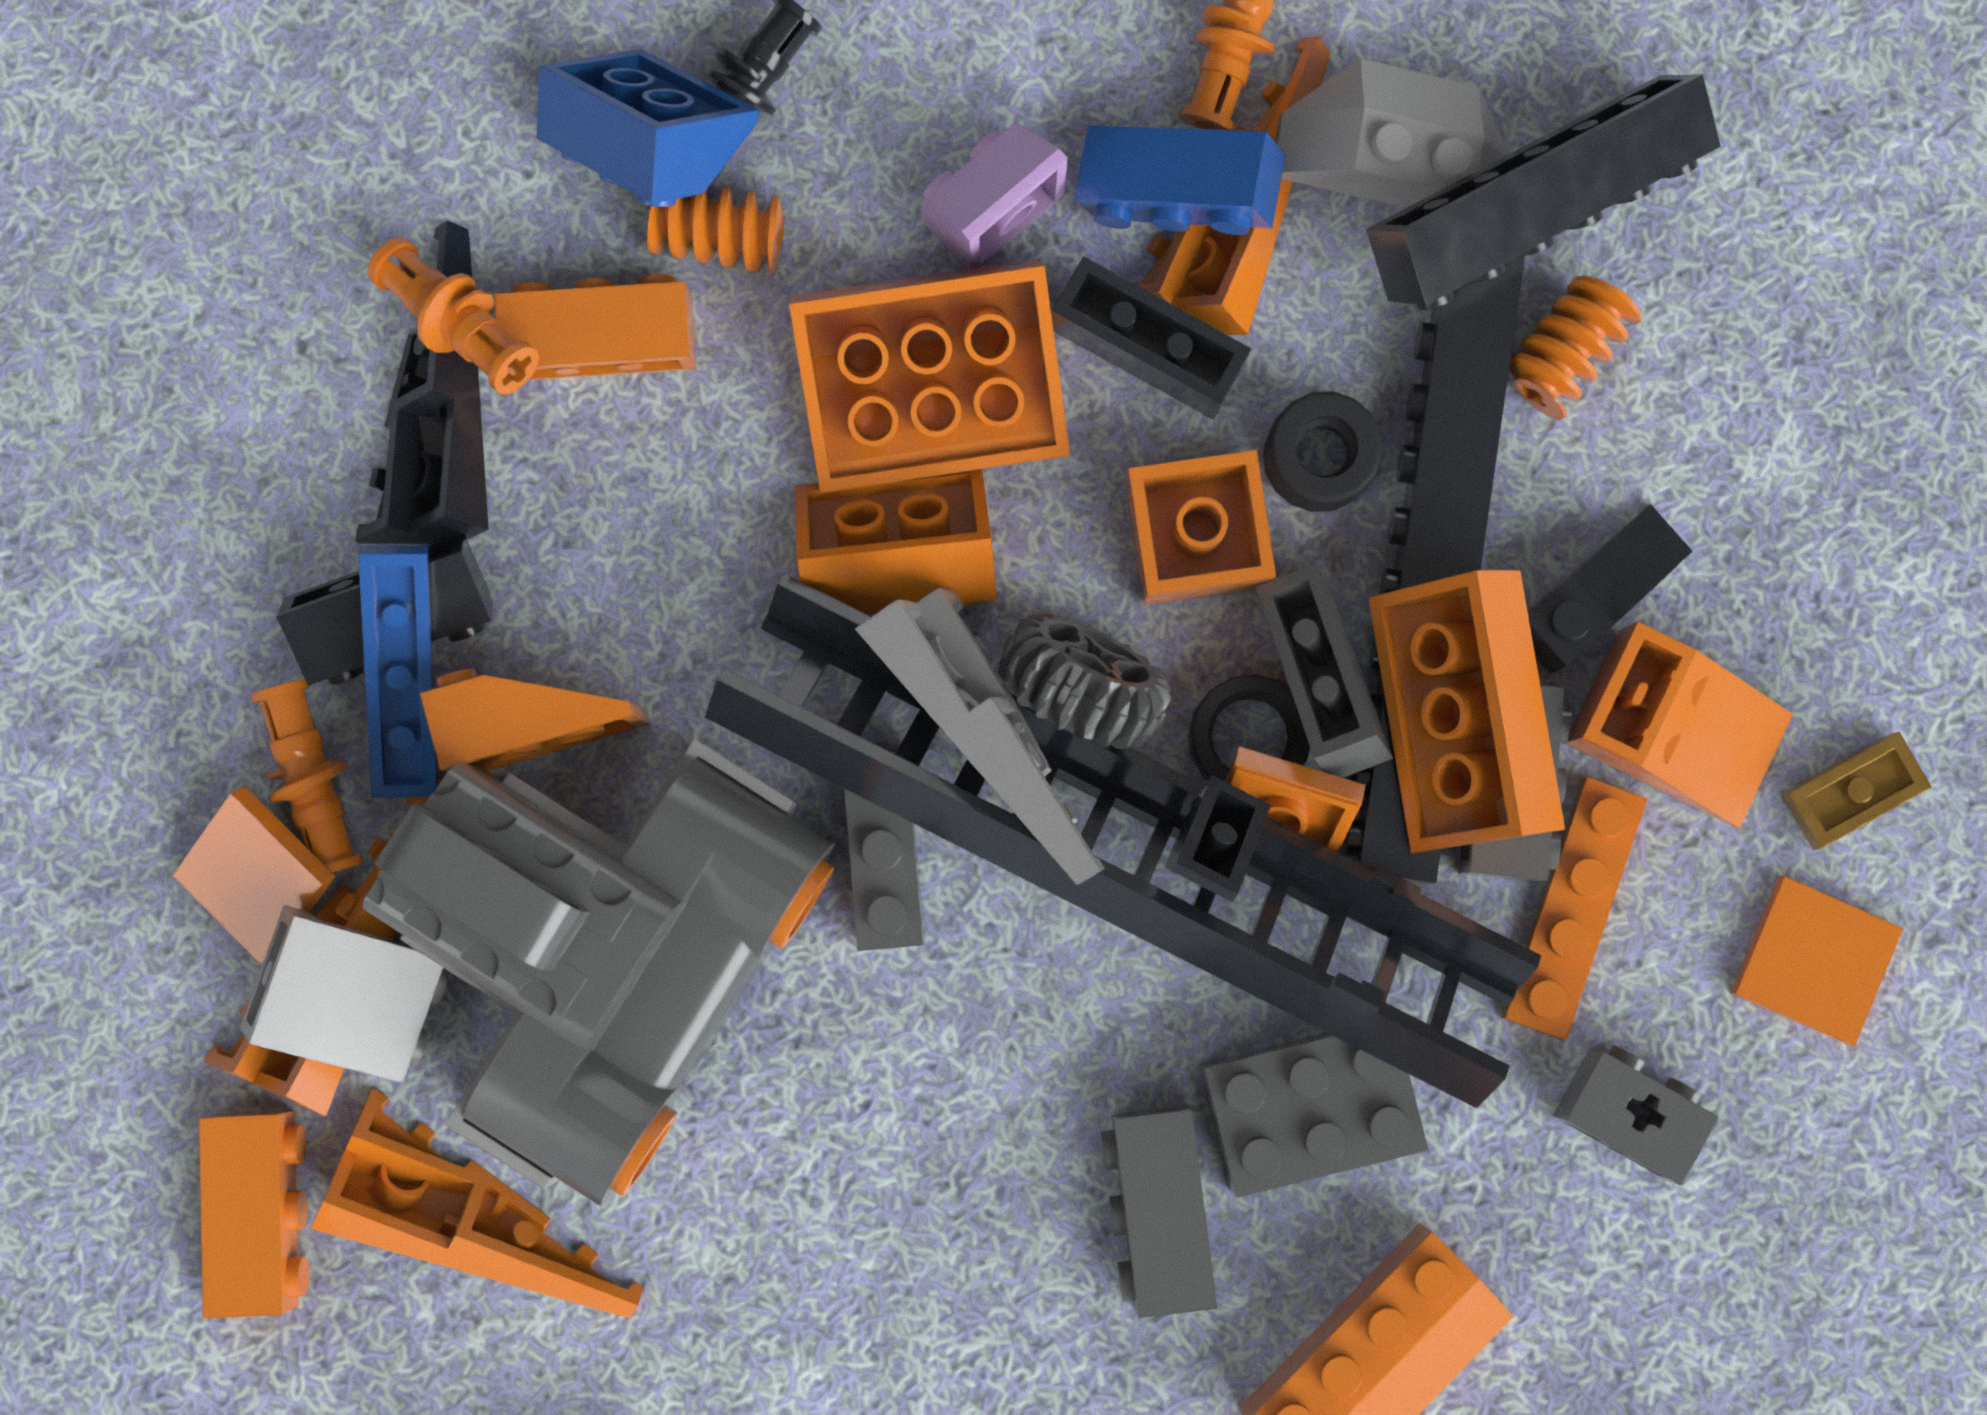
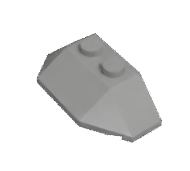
(1387, 134)

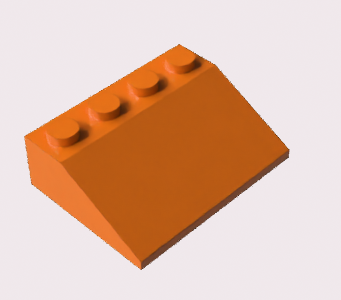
(930, 375)

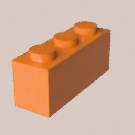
(602, 326)
(251, 1214)

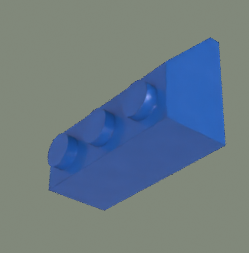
(641, 123)

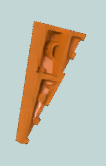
(1221, 273)
(292, 1077)
(413, 1203)

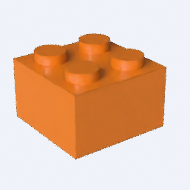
(1199, 527)

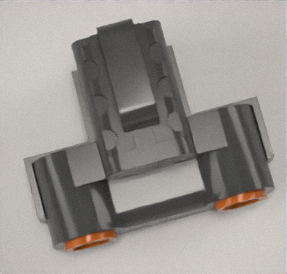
(598, 948)

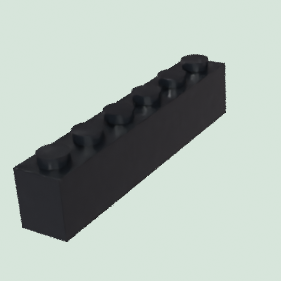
(1543, 190)

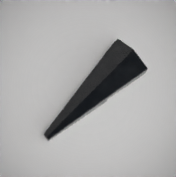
(434, 463)

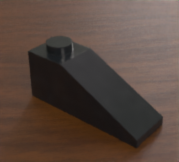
(1604, 588)

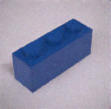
(1180, 178)

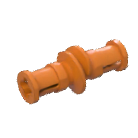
(1232, 40)
(453, 315)
(306, 774)

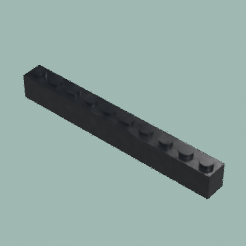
(1443, 511)

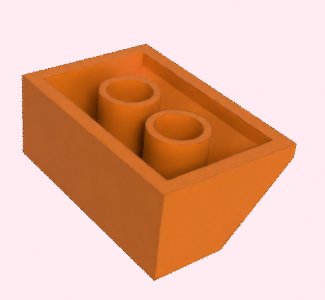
(897, 541)

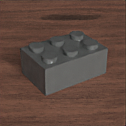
(1308, 1112)

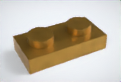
(1856, 790)

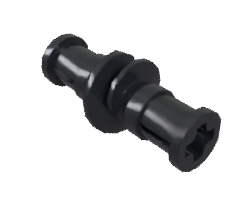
(764, 55)

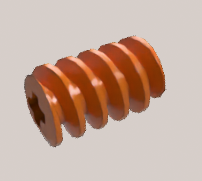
(720, 227)
(1568, 340)

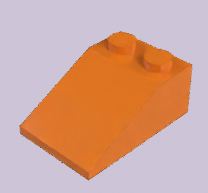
(512, 721)

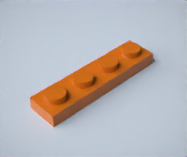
(1576, 906)

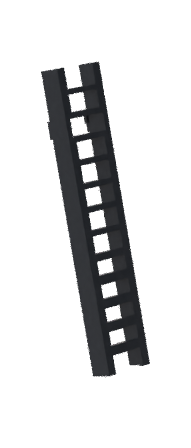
(1162, 800)

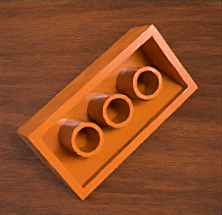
(1466, 710)
(1390, 1339)

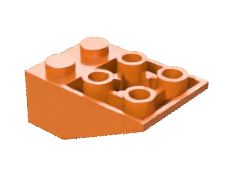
(1679, 723)

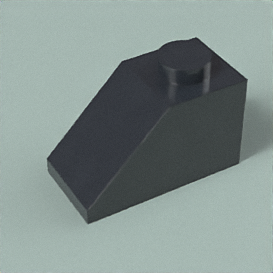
(1218, 838)

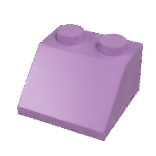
(994, 194)

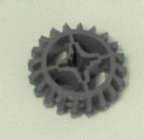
(1084, 681)

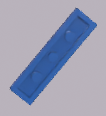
(397, 669)

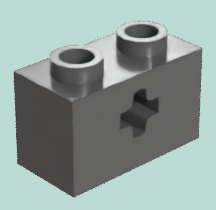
(1668, 1138)

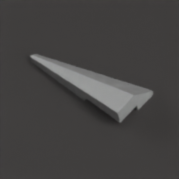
(958, 688)

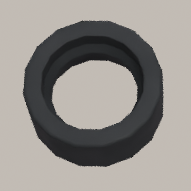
(1243, 688)

